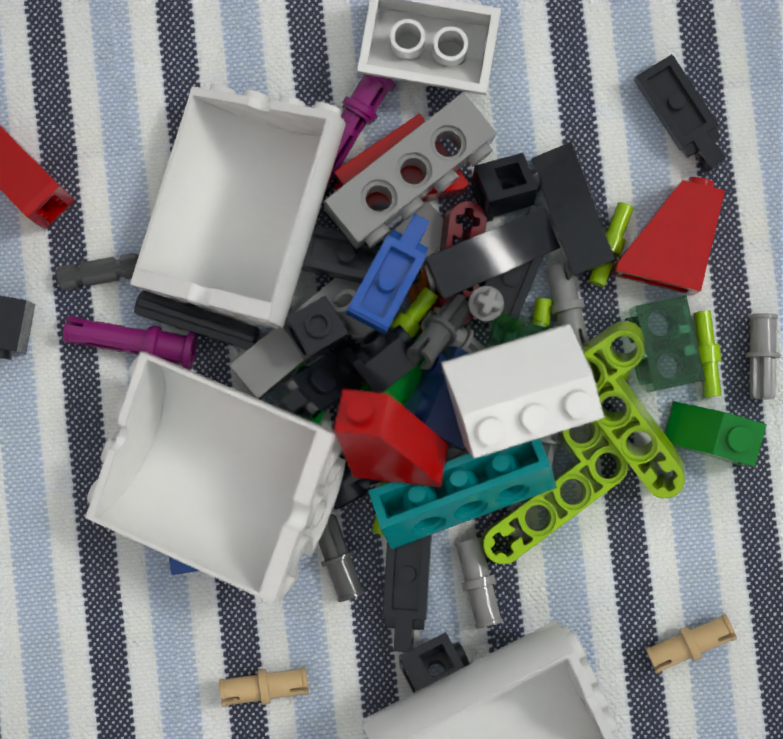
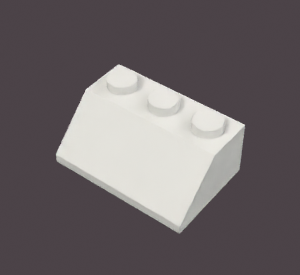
(430, 43)
(521, 390)

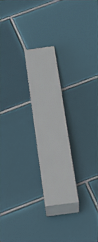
(275, 354)

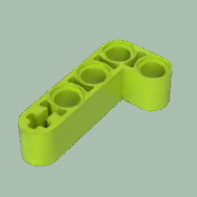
(634, 415)
(557, 510)

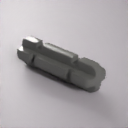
(96, 271)

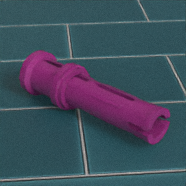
(359, 111)
(169, 346)

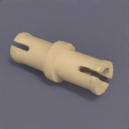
(691, 643)
(263, 686)

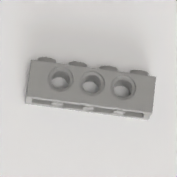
(456, 122)

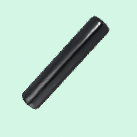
(196, 320)

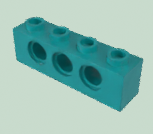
(467, 491)

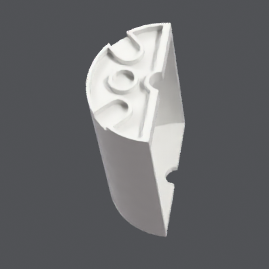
(239, 203)
(216, 478)
(518, 692)

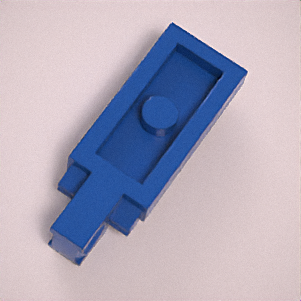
(390, 276)

